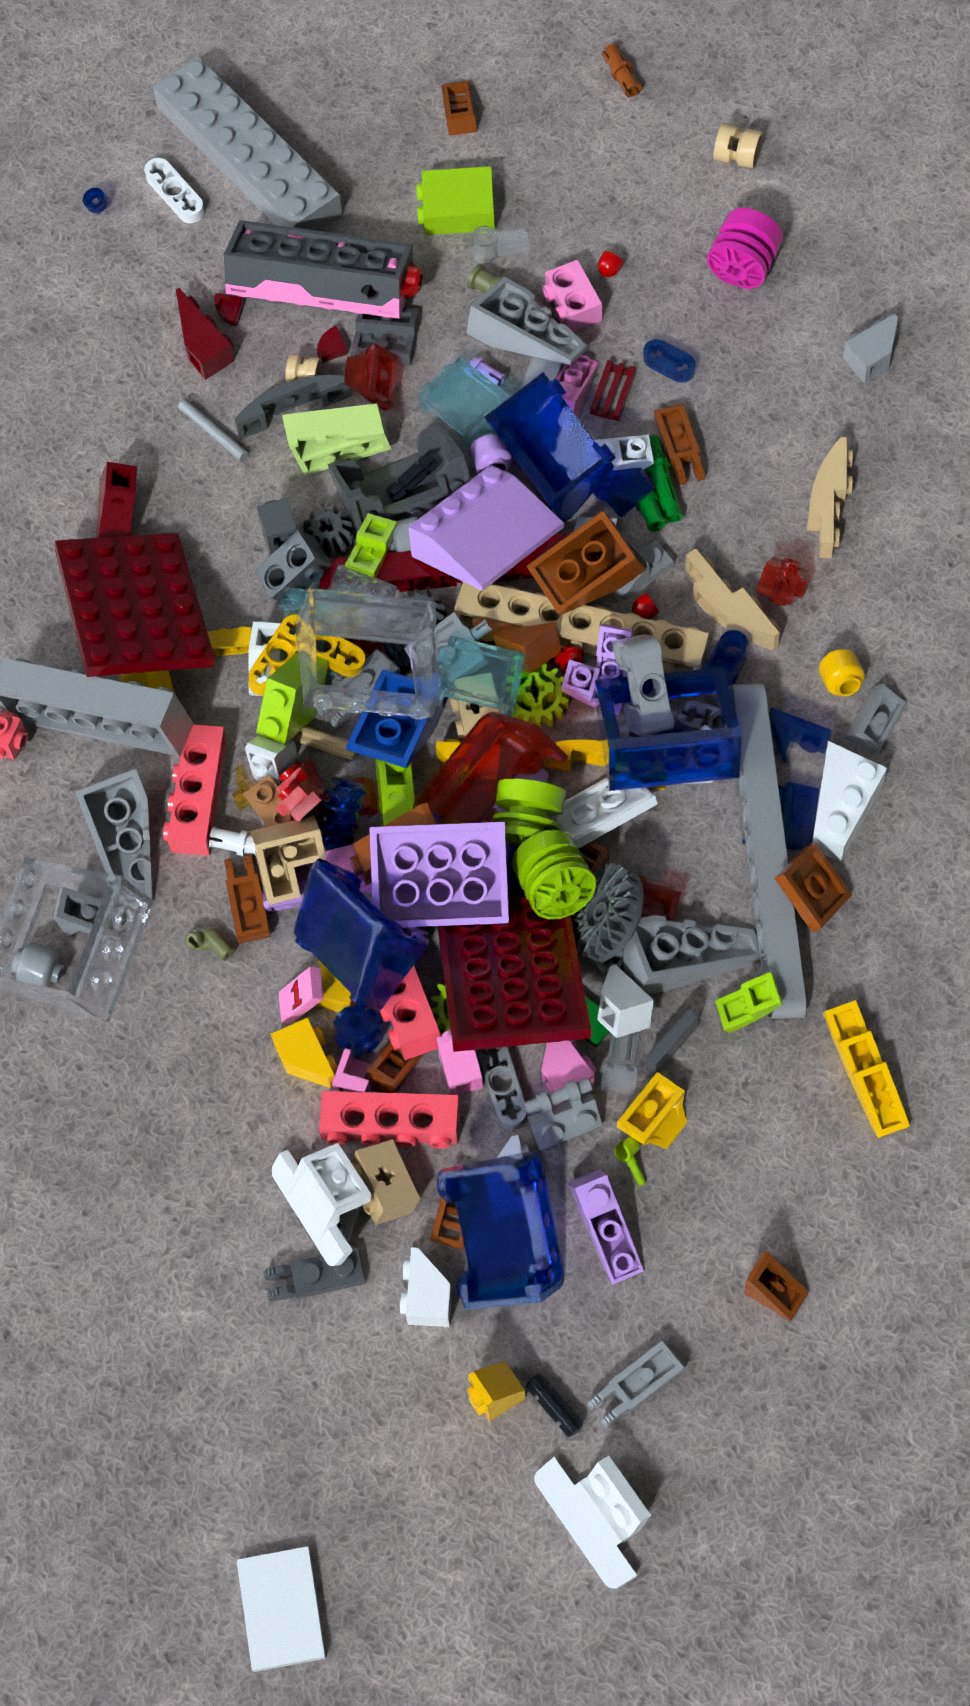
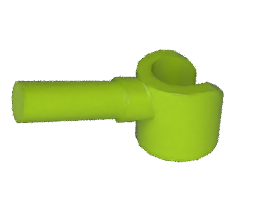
(625, 1152)

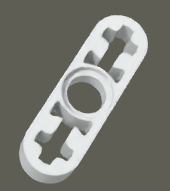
(173, 179)

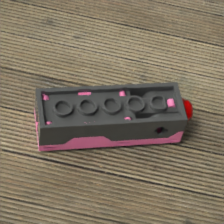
(320, 269)

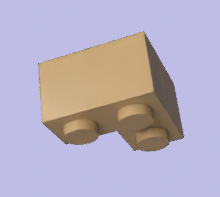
(280, 850)

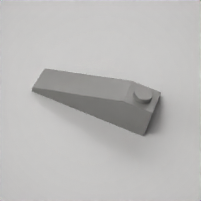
(514, 322)
(120, 827)
(677, 954)

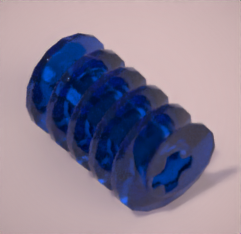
(342, 812)

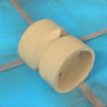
(747, 149)

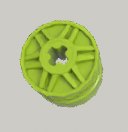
(528, 808)
(553, 874)

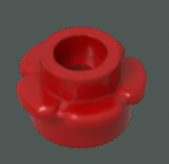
(569, 652)

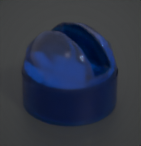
(92, 194)

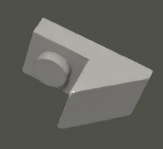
(654, 560)
(75, 911)

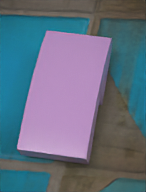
(605, 654)
(580, 683)

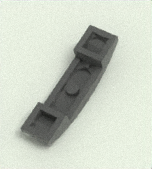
(288, 396)

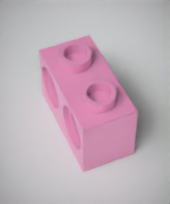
(572, 296)

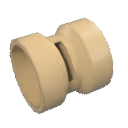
(301, 368)

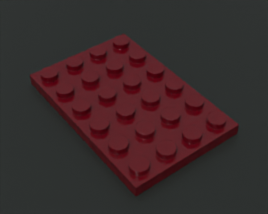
(133, 604)
(513, 981)

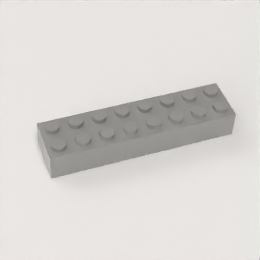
(246, 148)

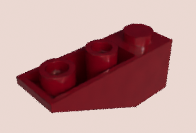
(204, 344)
(116, 500)

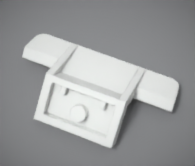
(319, 1193)
(597, 1513)

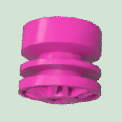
(745, 248)

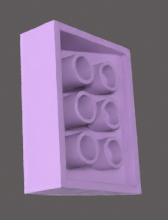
(483, 528)
(440, 874)

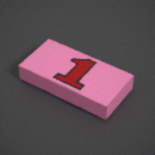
(301, 995)

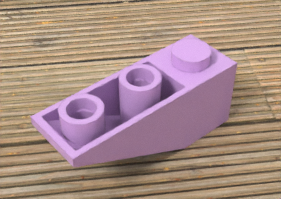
(606, 1225)

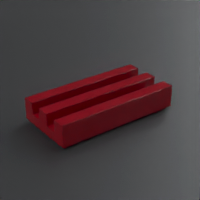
(619, 371)

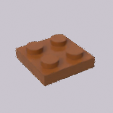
(813, 887)

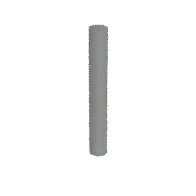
(213, 430)

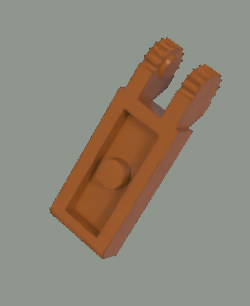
(679, 441)
(246, 902)

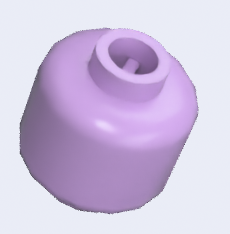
(489, 451)

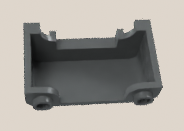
(372, 494)

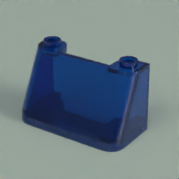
(552, 445)
(353, 936)
(505, 1230)

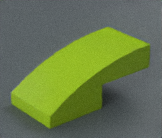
(372, 545)
(750, 1003)

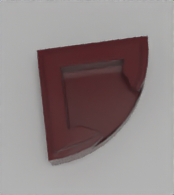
(229, 307)
(331, 345)

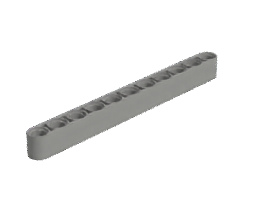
(767, 851)

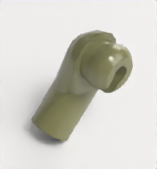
(209, 940)

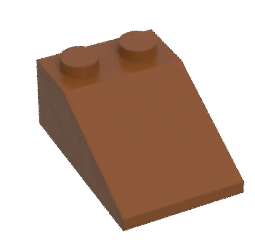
(586, 565)

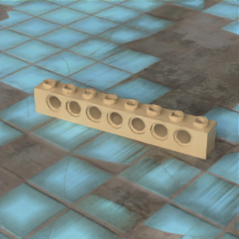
(509, 600)

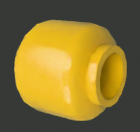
(841, 672)

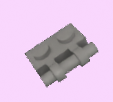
(565, 1120)

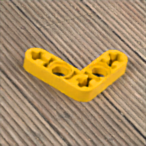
(284, 640)

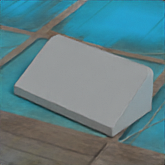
(876, 718)

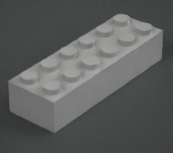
(94, 706)

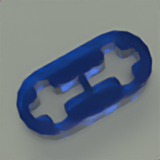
(669, 361)

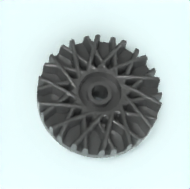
(610, 915)

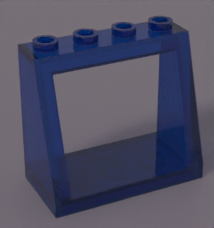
(671, 756)

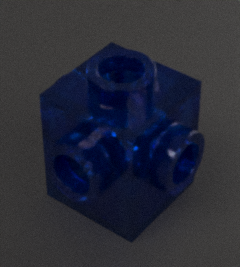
(360, 1039)

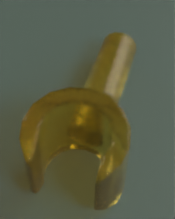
(238, 796)

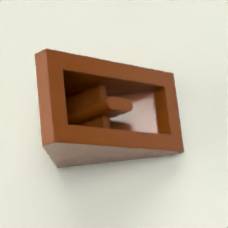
(537, 642)
(775, 1287)

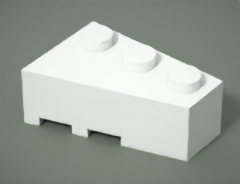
(845, 799)

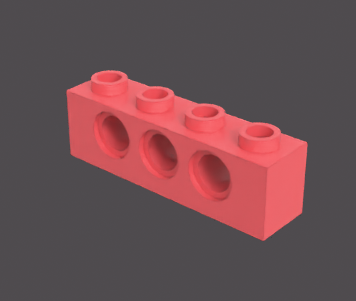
(194, 836)
(419, 1034)
(374, 1107)

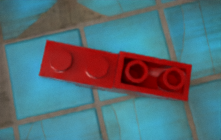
(299, 790)

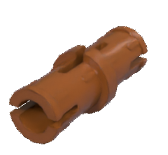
(622, 70)

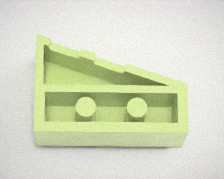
(335, 435)

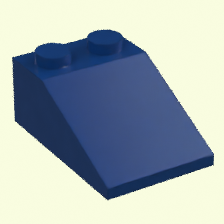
(394, 737)

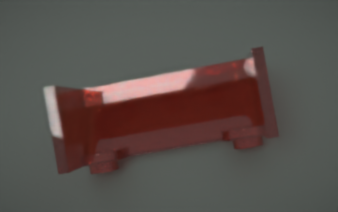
(490, 752)

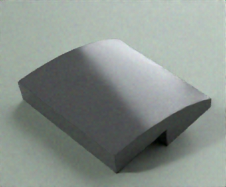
(390, 333)

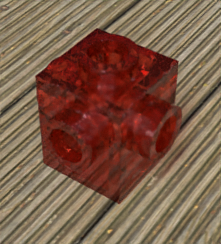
(783, 581)

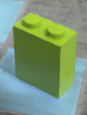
(455, 200)
(282, 704)

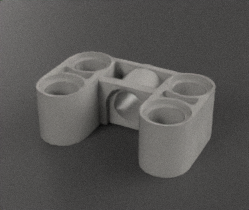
(643, 661)

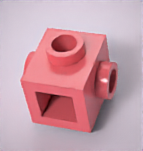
(12, 735)

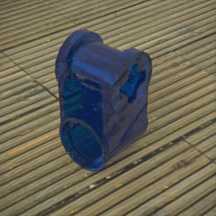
(731, 662)

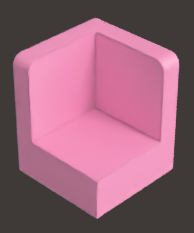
(351, 1074)

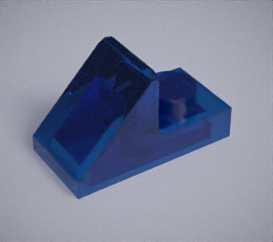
(624, 489)
(789, 729)

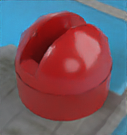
(609, 264)
(644, 607)

